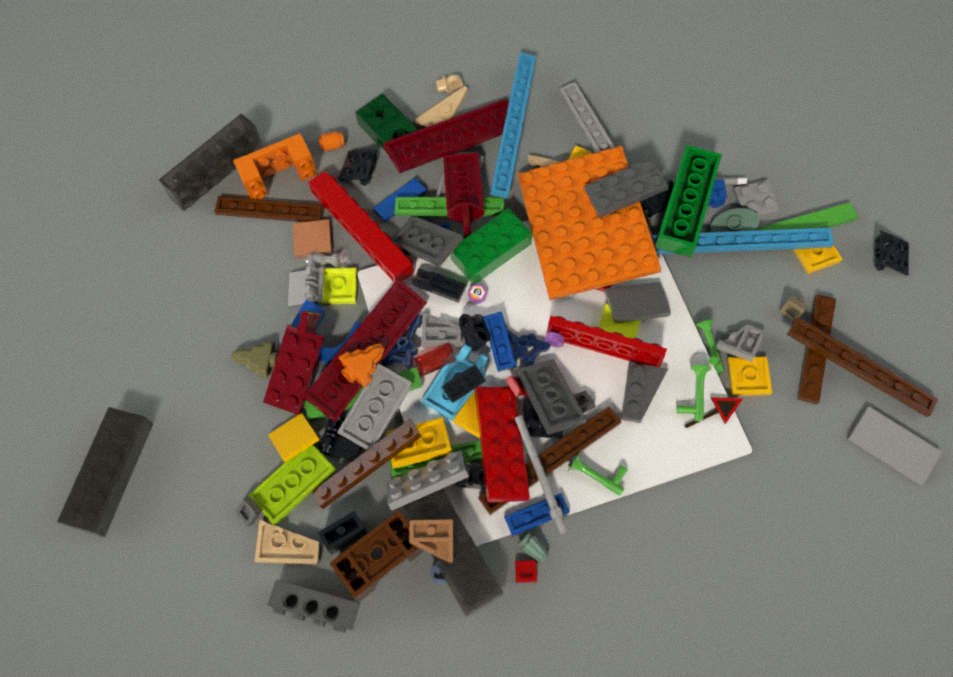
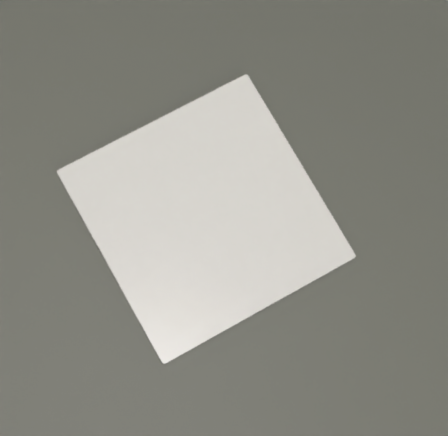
(650, 450)

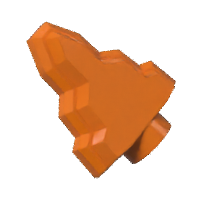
(361, 364)

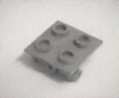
(306, 285)

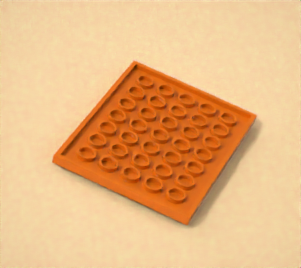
(571, 241)

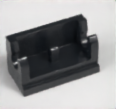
(657, 202)
(463, 384)

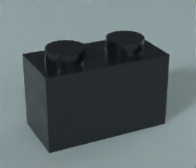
(342, 532)

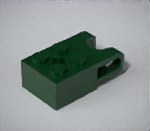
(383, 120)

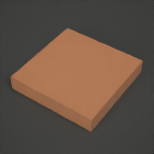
(312, 237)

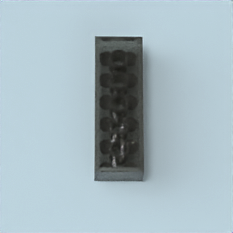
(211, 162)
(105, 472)
(468, 574)

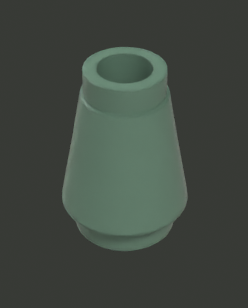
(532, 547)

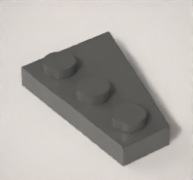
(640, 390)

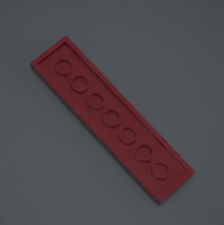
(447, 136)
(382, 326)

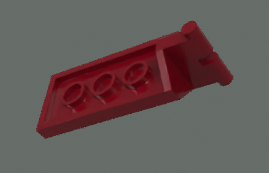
(463, 189)
(295, 364)

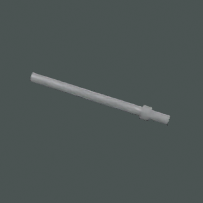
(555, 511)

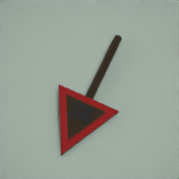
(724, 407)

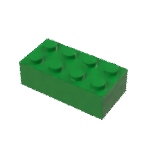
(491, 246)

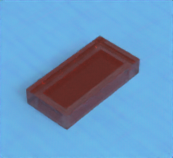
(435, 359)

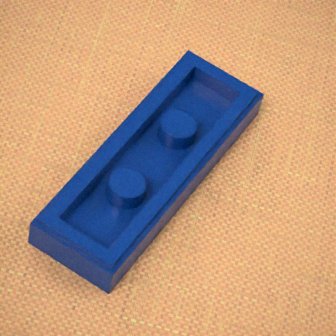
(386, 208)
(500, 342)
(533, 516)

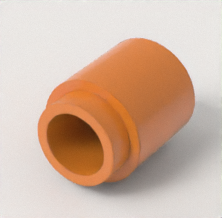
(331, 141)

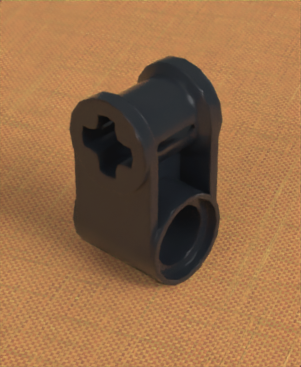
(475, 332)
(473, 480)

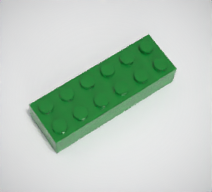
(688, 201)

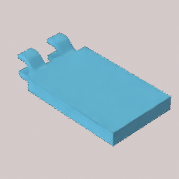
(437, 399)

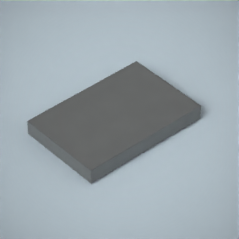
(637, 302)

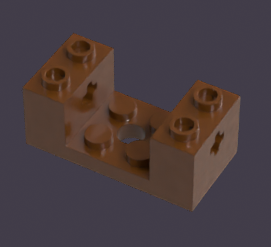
(360, 570)

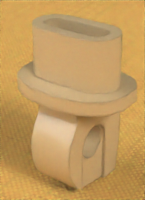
(450, 83)

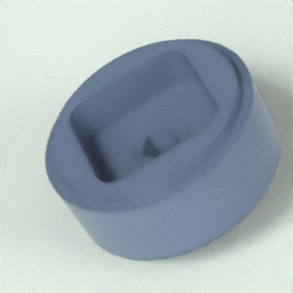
(436, 575)

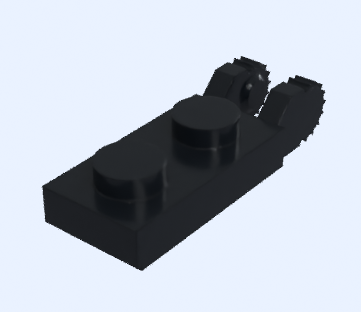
(440, 285)

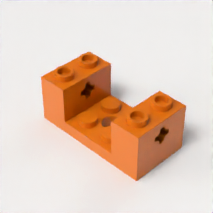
(284, 155)

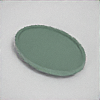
(735, 220)

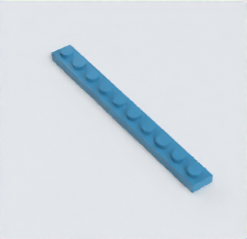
(513, 126)
(760, 240)

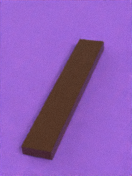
(268, 209)

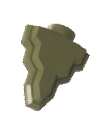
(258, 358)

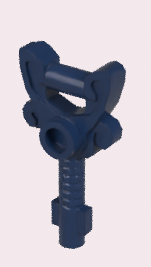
(523, 343)
(406, 346)

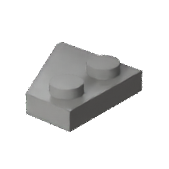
(439, 332)
(743, 342)

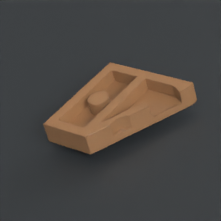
(433, 537)

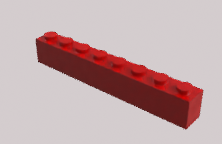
(361, 227)

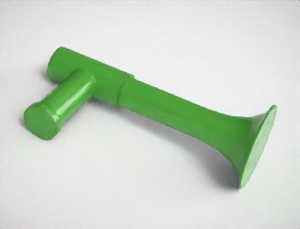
(715, 357)
(698, 409)
(612, 485)

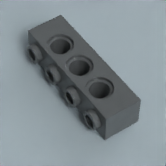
(284, 591)

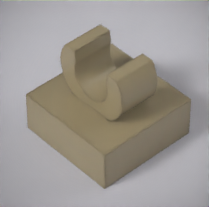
(794, 307)

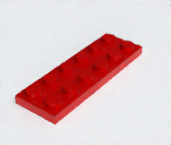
(607, 343)
(501, 445)

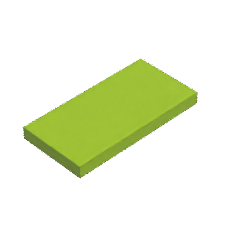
(292, 484)

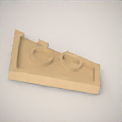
(284, 547)

